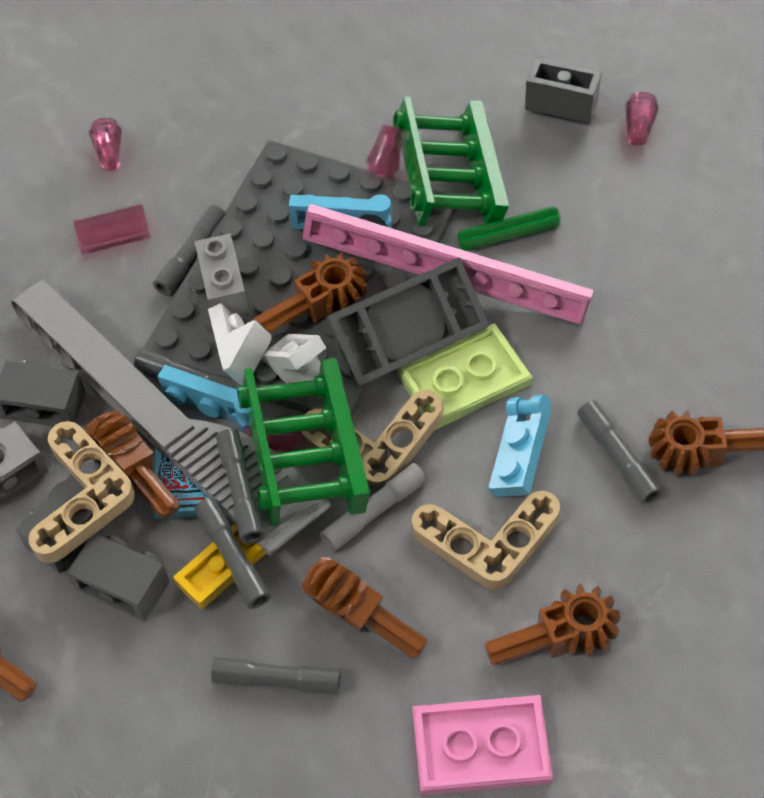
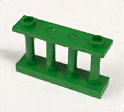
(477, 148)
(333, 417)

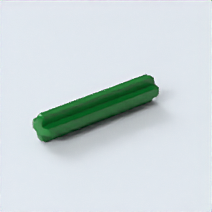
(508, 228)

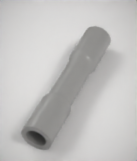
(393, 492)

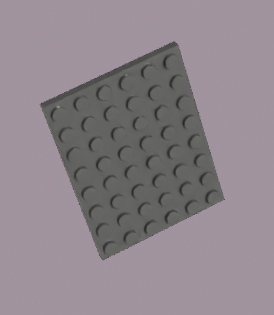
(275, 255)

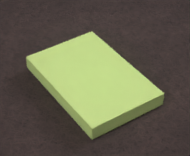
(467, 374)

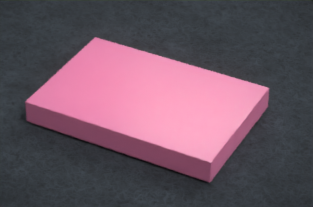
(481, 745)

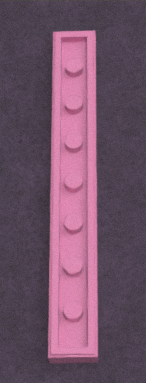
(421, 255)

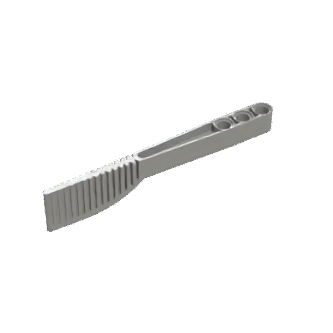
(185, 441)

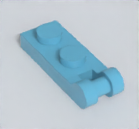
(378, 205)
(203, 394)
(520, 446)

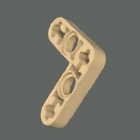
(374, 453)
(95, 487)
(486, 551)

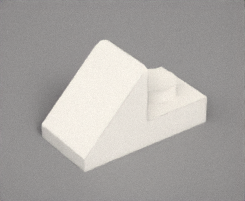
(237, 344)
(295, 357)

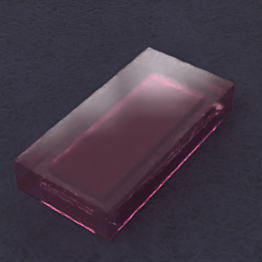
(111, 229)

